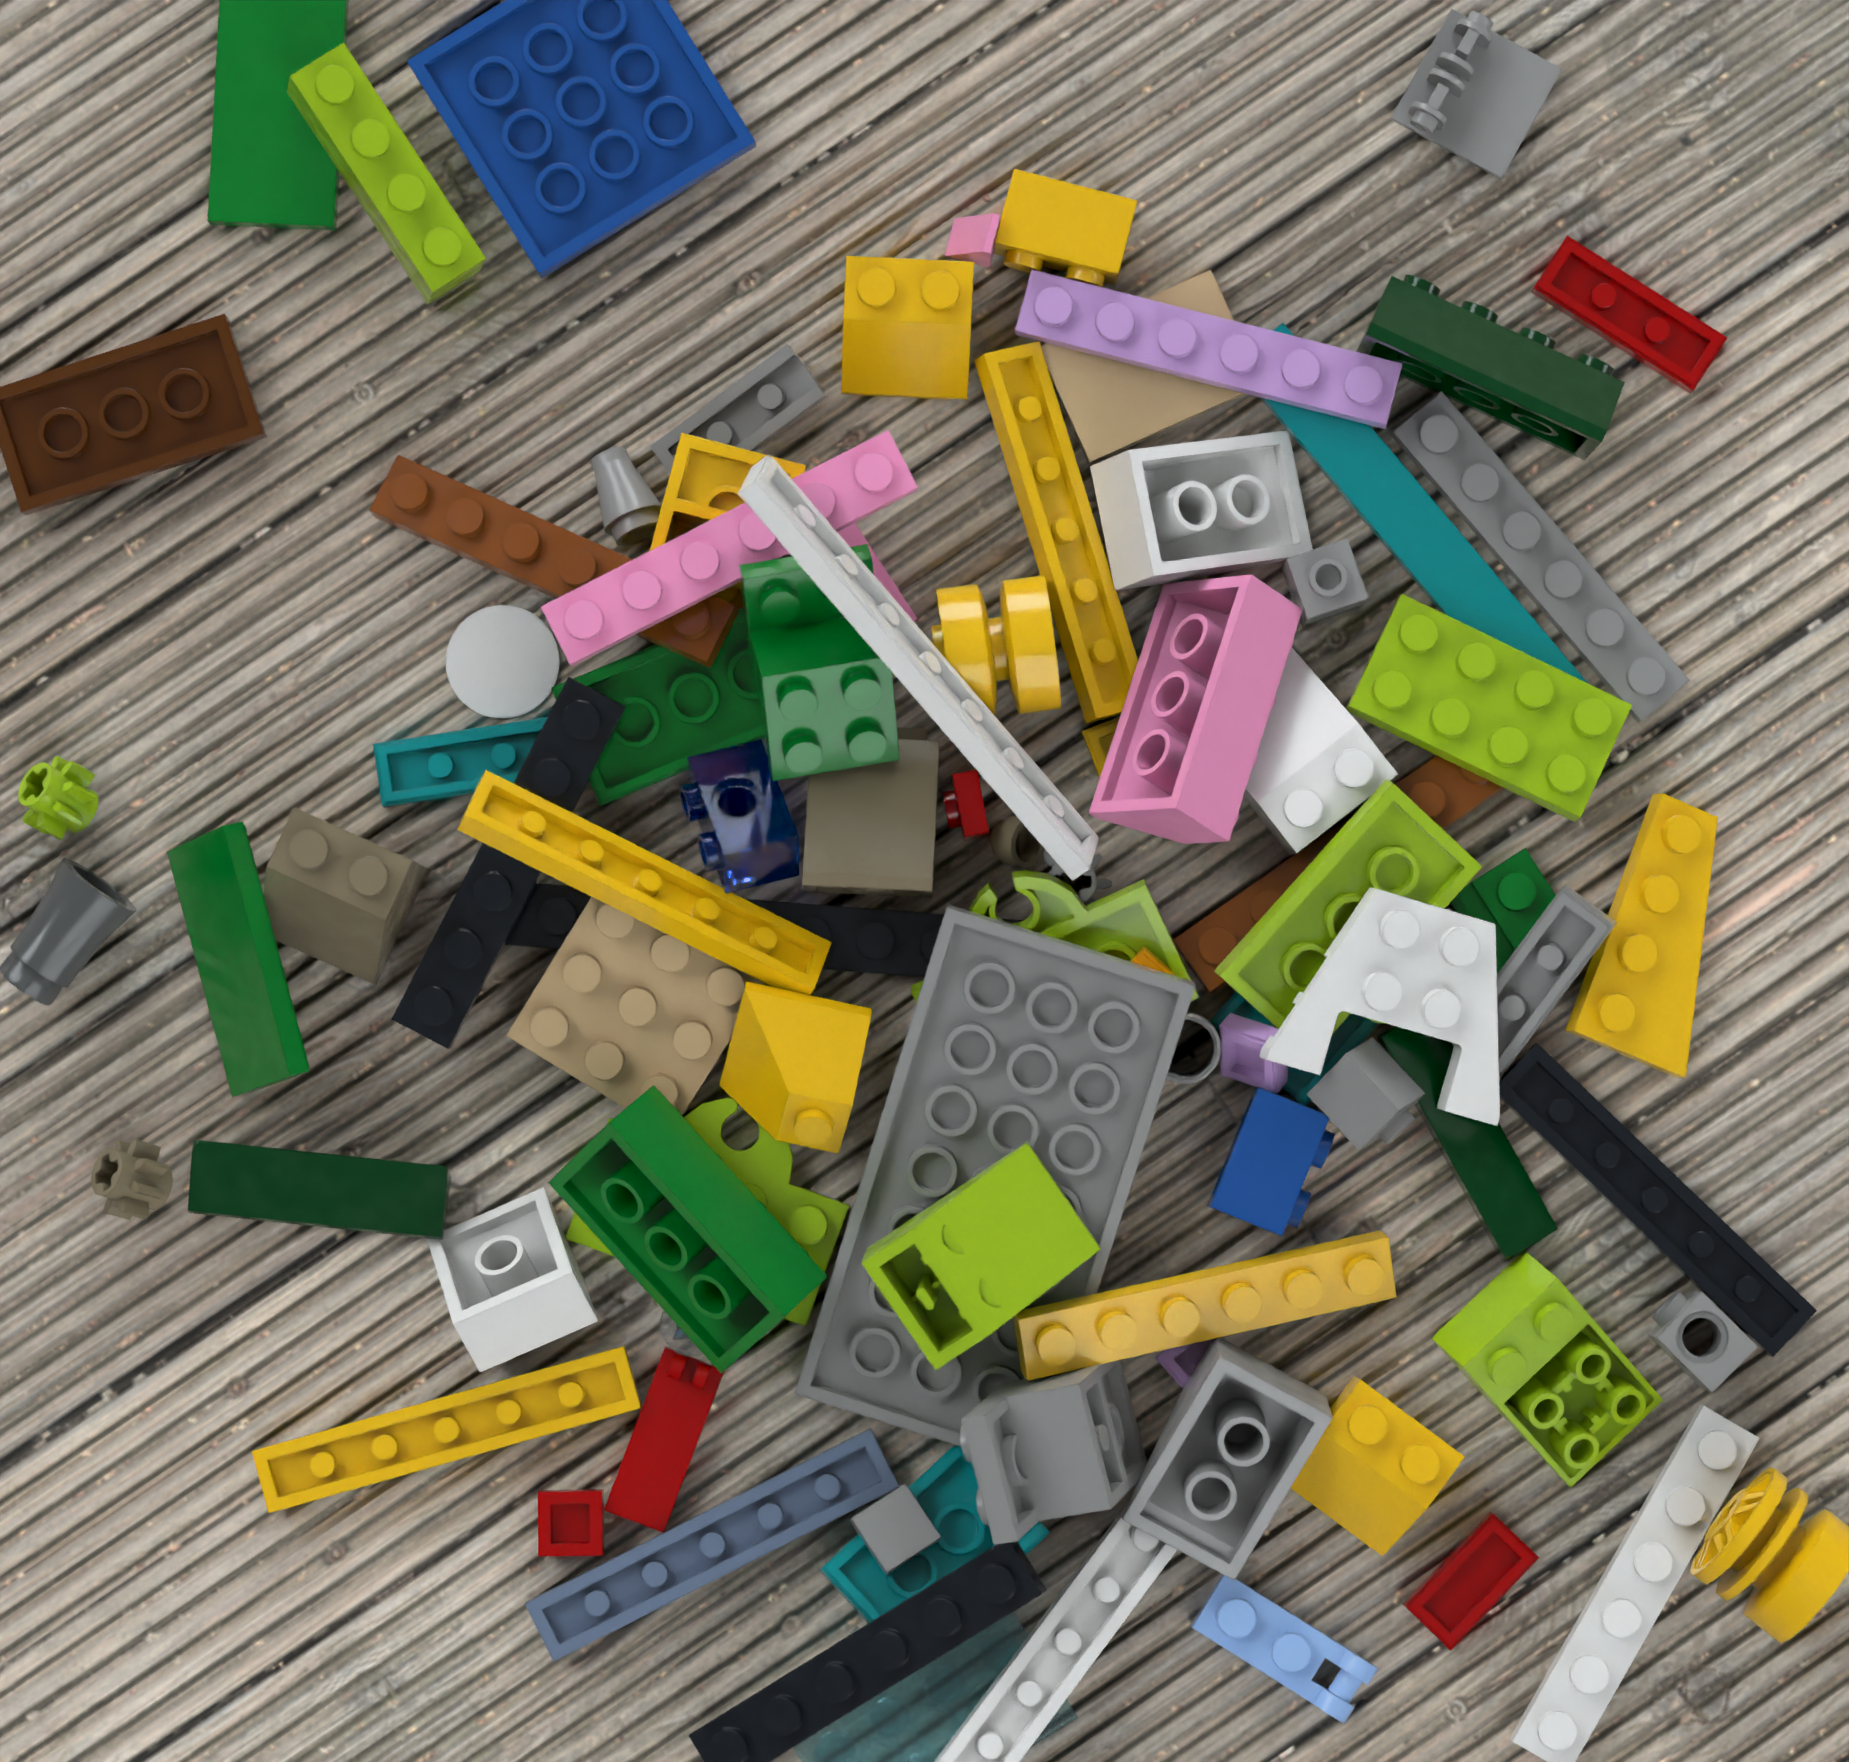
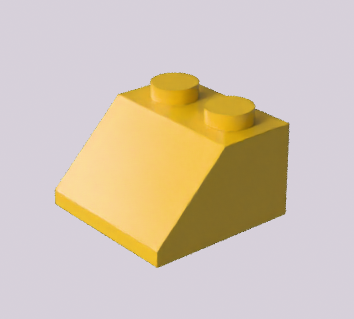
(907, 327)
(1375, 1467)

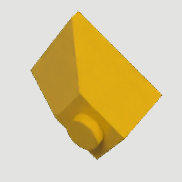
(796, 1064)

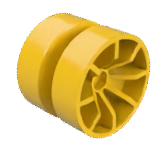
(1007, 647)

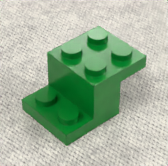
(815, 676)

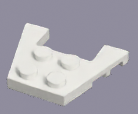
(1415, 972)

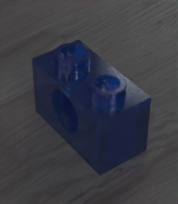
(741, 817)

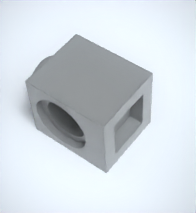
(1325, 582)
(1728, 1344)

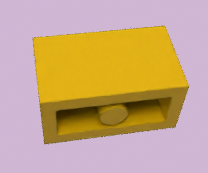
(1064, 228)

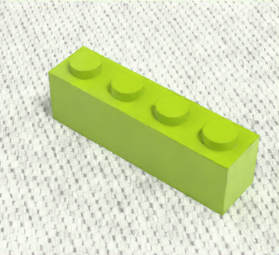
(385, 173)

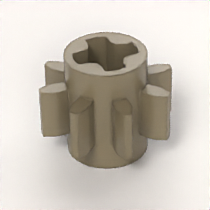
(131, 1179)

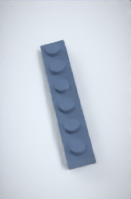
(712, 1544)

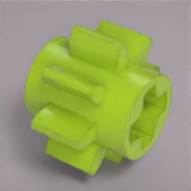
(58, 797)

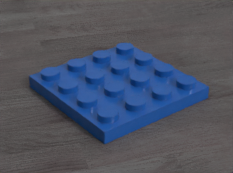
(580, 115)

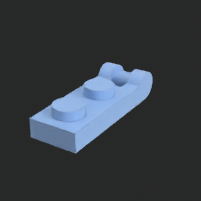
(1281, 1645)

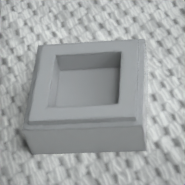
(895, 1529)

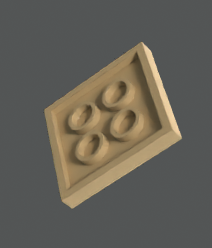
(631, 1009)

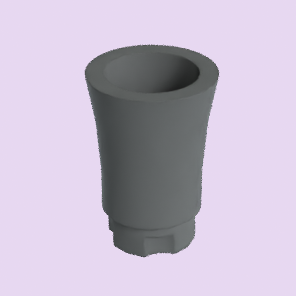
(64, 932)

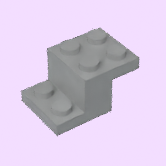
(1052, 1448)

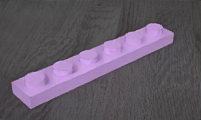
(1208, 349)

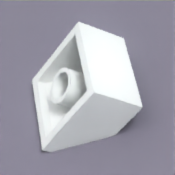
(511, 1280)

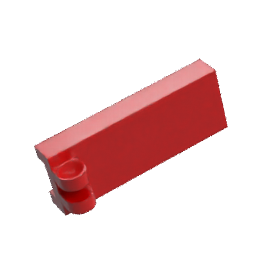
(664, 1440)

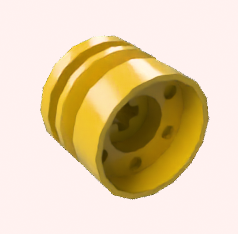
(1763, 1546)

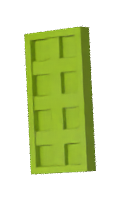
(1488, 708)

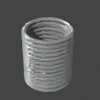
(1182, 1078)

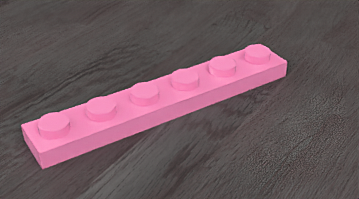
(710, 554)

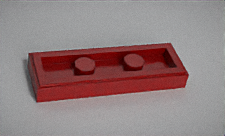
(1629, 314)

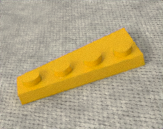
(1647, 969)

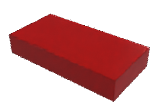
(1470, 1580)

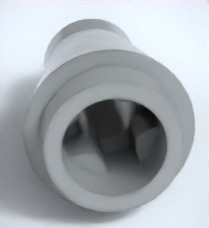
(625, 499)

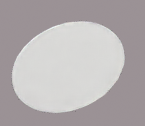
(502, 661)

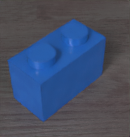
(1271, 1161)

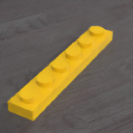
(1060, 526)
(644, 885)
(1204, 1305)
(446, 1429)

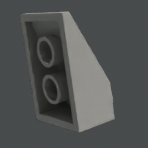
(1227, 1457)

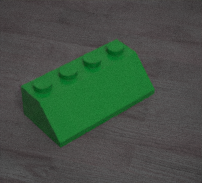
(687, 1228)

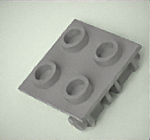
(1476, 92)

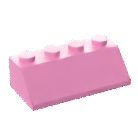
(1197, 709)

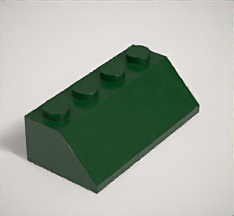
(1493, 368)

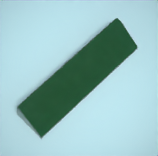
(1473, 1150)
(318, 1189)

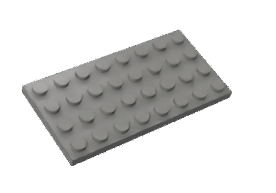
(1002, 1050)

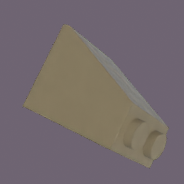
(875, 824)
(339, 895)

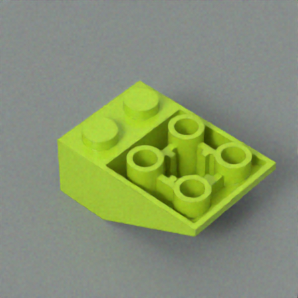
(979, 1255)
(1547, 1368)

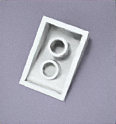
(1200, 508)
(1311, 761)

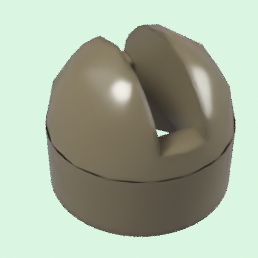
(1015, 843)

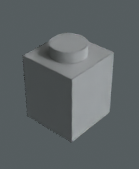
(1367, 1095)

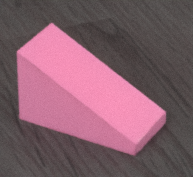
(973, 239)

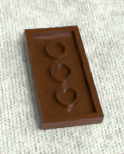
(126, 414)

